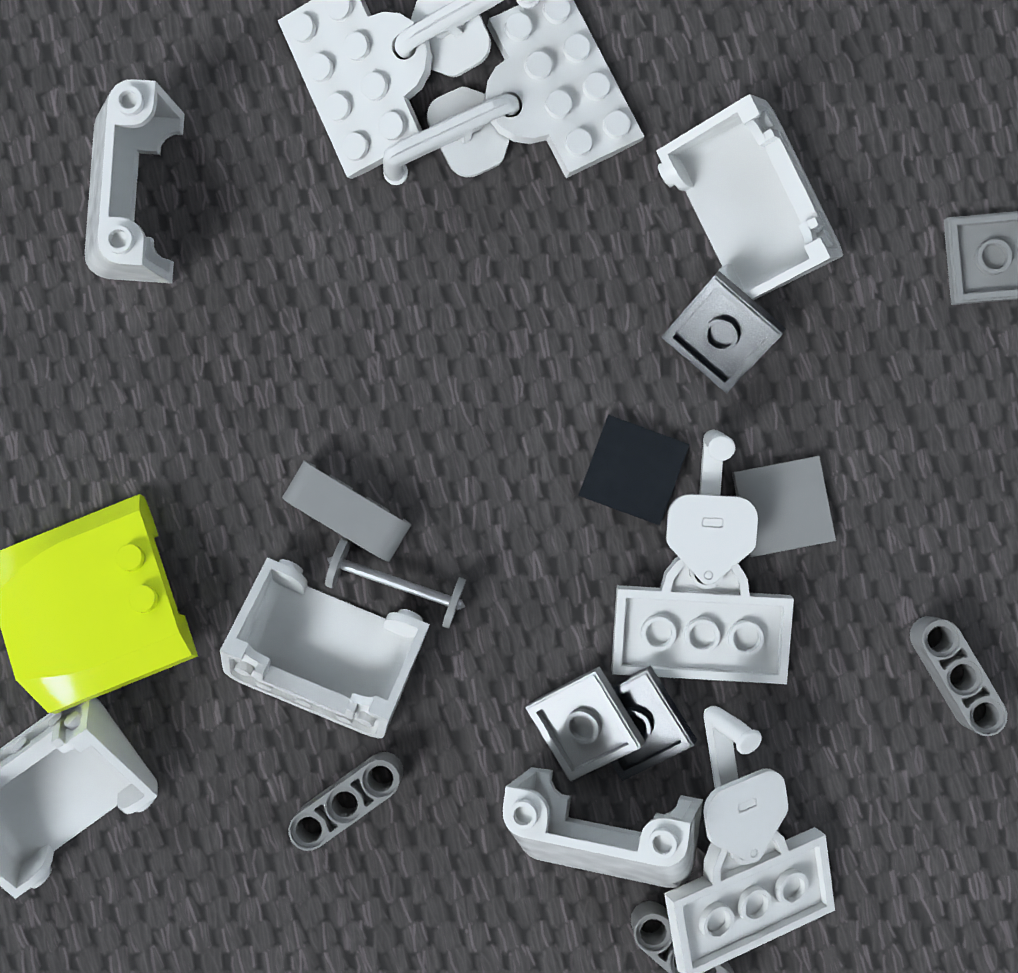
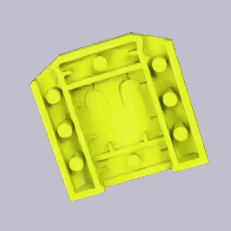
(90, 607)

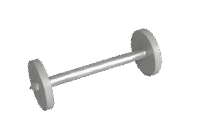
(338, 563)

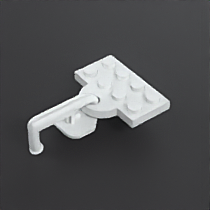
(357, 69)
(553, 77)
(711, 623)
(752, 876)

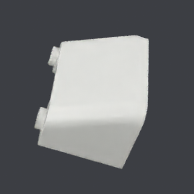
(131, 122)
(751, 197)
(322, 650)
(59, 783)
(656, 856)

